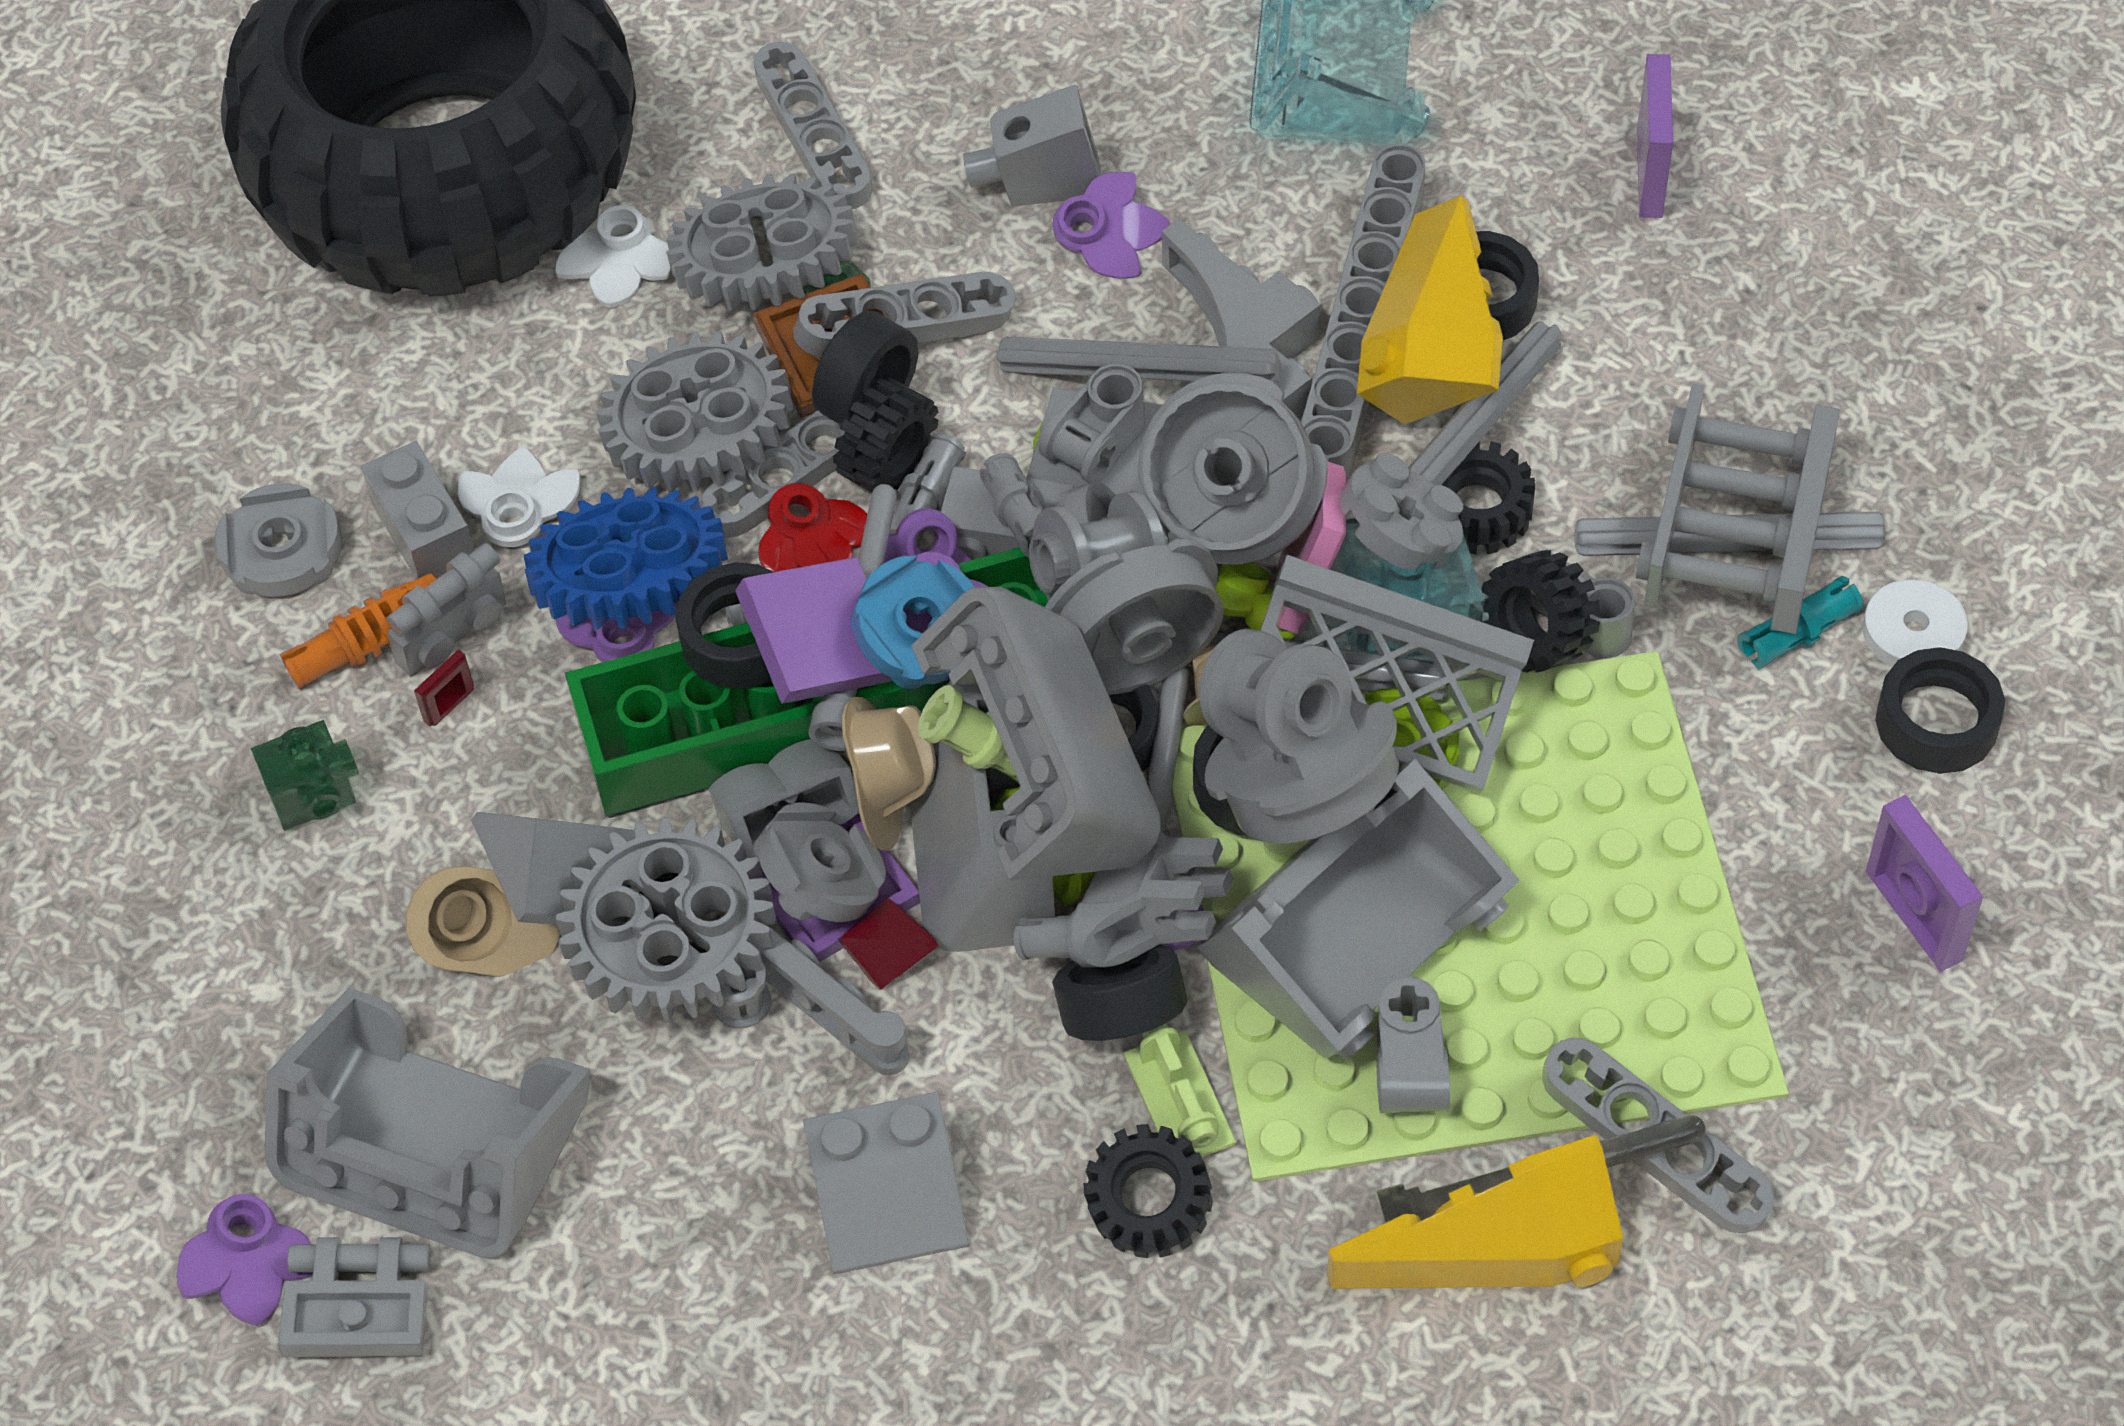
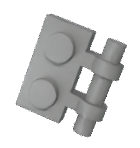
(446, 610)
(354, 1316)

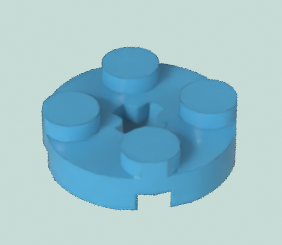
(881, 618)

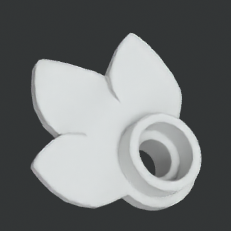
(614, 262)
(517, 490)

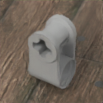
(1092, 430)
(1411, 1054)

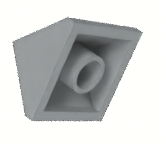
(537, 858)

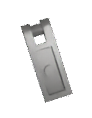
(836, 1006)

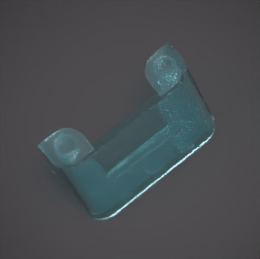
(1336, 71)

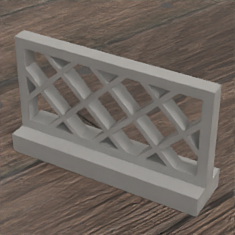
(1416, 628)

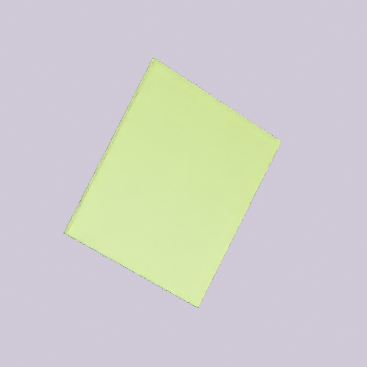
(1604, 940)

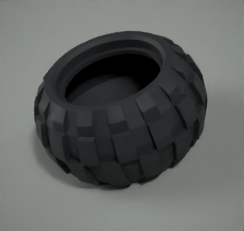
(442, 198)

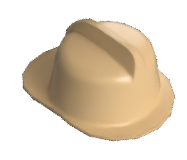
(888, 765)
(469, 903)

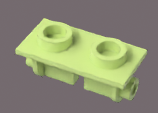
(1178, 1090)

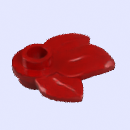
(809, 540)

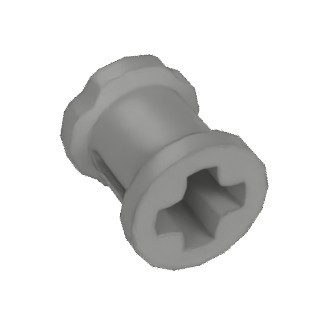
(755, 998)

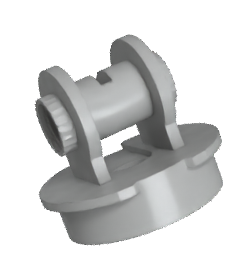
(1232, 467)
(1127, 589)
(1294, 742)

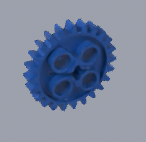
(623, 557)

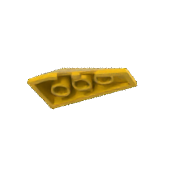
(1432, 325)
(1530, 1231)

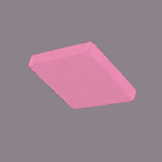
(1318, 542)

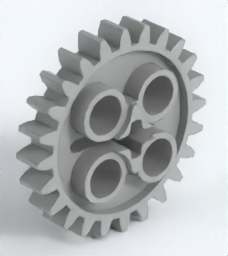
(718, 253)
(695, 411)
(623, 956)

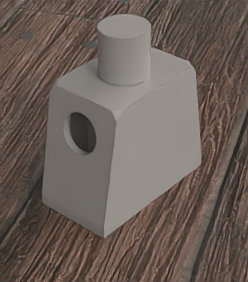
(1039, 150)

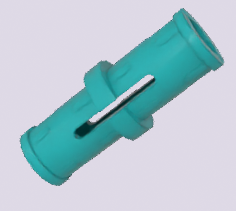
(1817, 614)

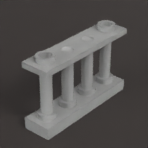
(1788, 538)

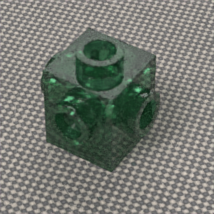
(306, 774)

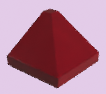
(444, 689)
(886, 943)

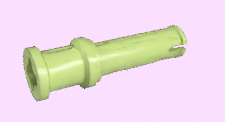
(965, 730)

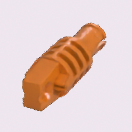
(348, 637)

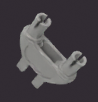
(1134, 907)

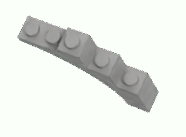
(1244, 310)

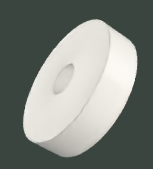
(1913, 601)

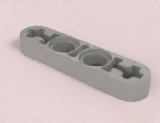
(814, 126)
(901, 305)
(792, 454)
(1627, 1085)

